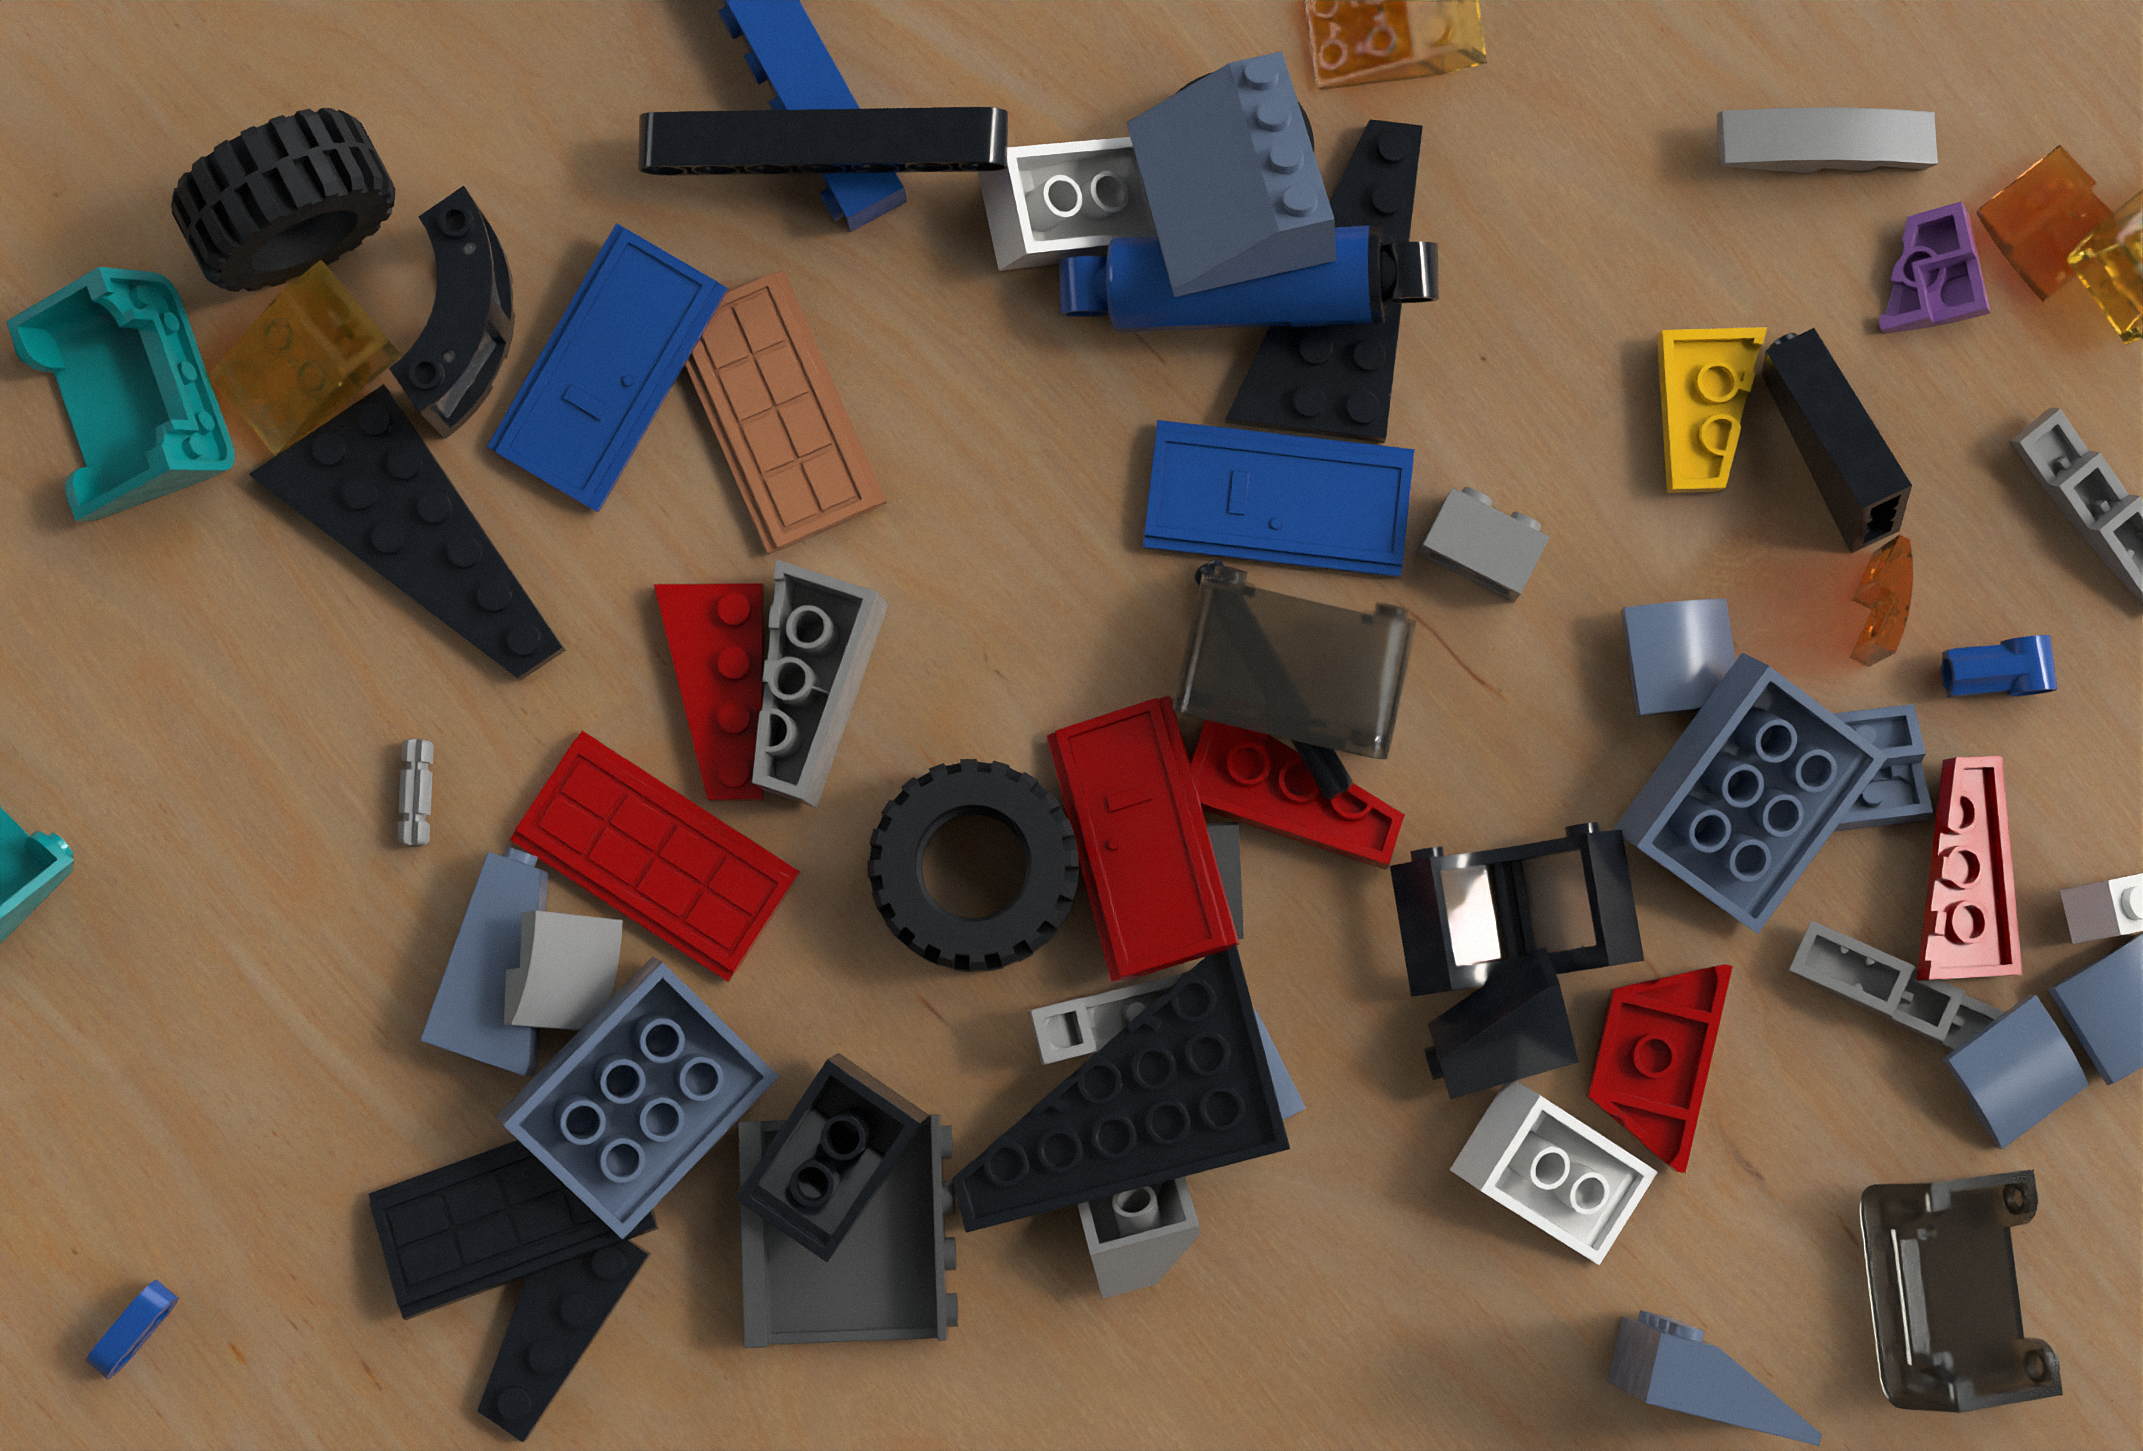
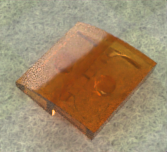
(2044, 220)
(1888, 593)

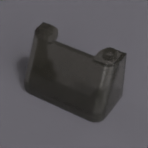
(1294, 665)
(1951, 1294)

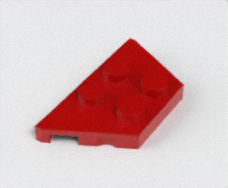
(1658, 1058)

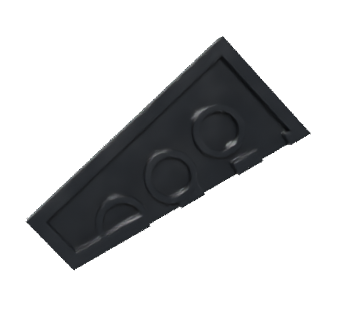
(552, 1330)

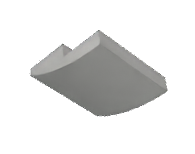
(563, 970)

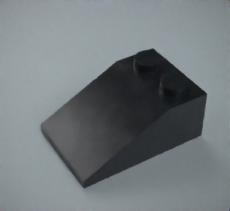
(831, 1156)

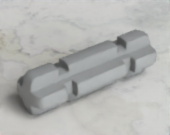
(415, 792)

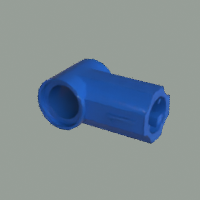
(2015, 666)

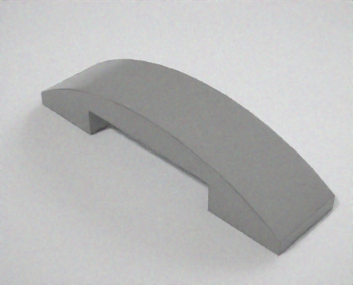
(1091, 1021)

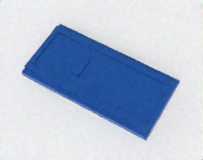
(607, 367)
(1278, 498)

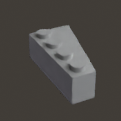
(811, 677)

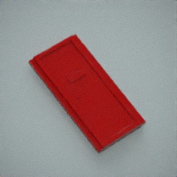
(1142, 840)
(655, 856)

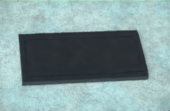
(482, 1227)

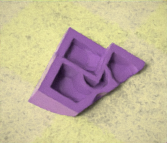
(1937, 273)

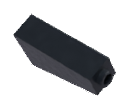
(1836, 439)

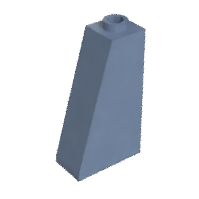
(472, 992)

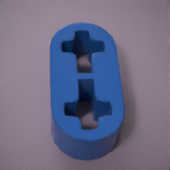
(132, 1329)

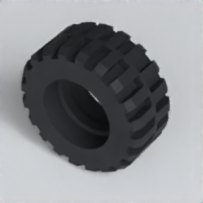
(282, 199)
(973, 790)

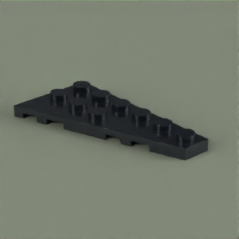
(395, 508)

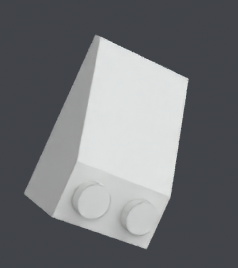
(1064, 201)
(1553, 1170)

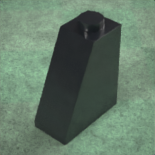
(1503, 1030)

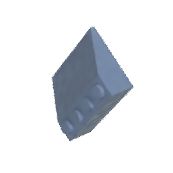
(1233, 178)
(1750, 792)
(637, 1097)
(1676, 1370)

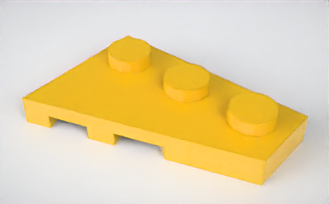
(1703, 400)

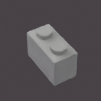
(1484, 543)

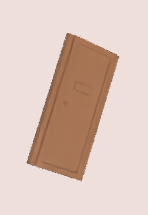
(780, 416)

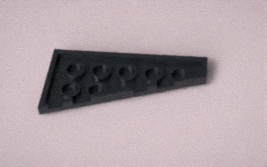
(1341, 374)

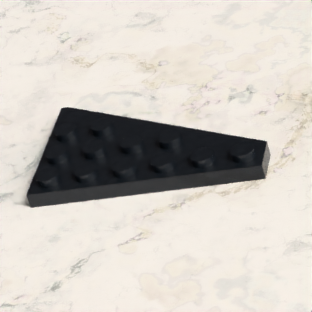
(1153, 1105)

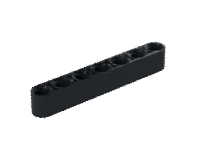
(823, 141)

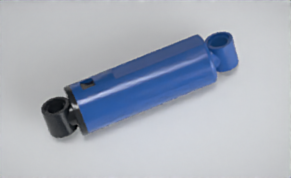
(1354, 289)

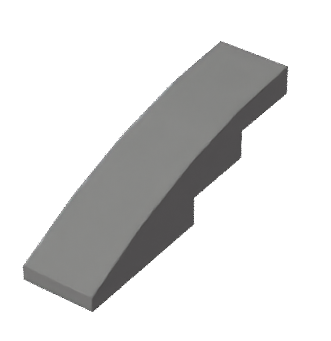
(1826, 138)
(2086, 494)
(1889, 988)

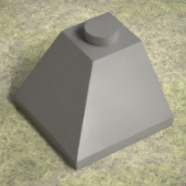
(1138, 1234)

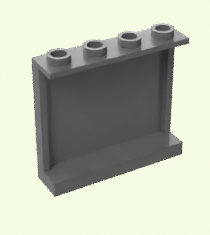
(884, 1274)

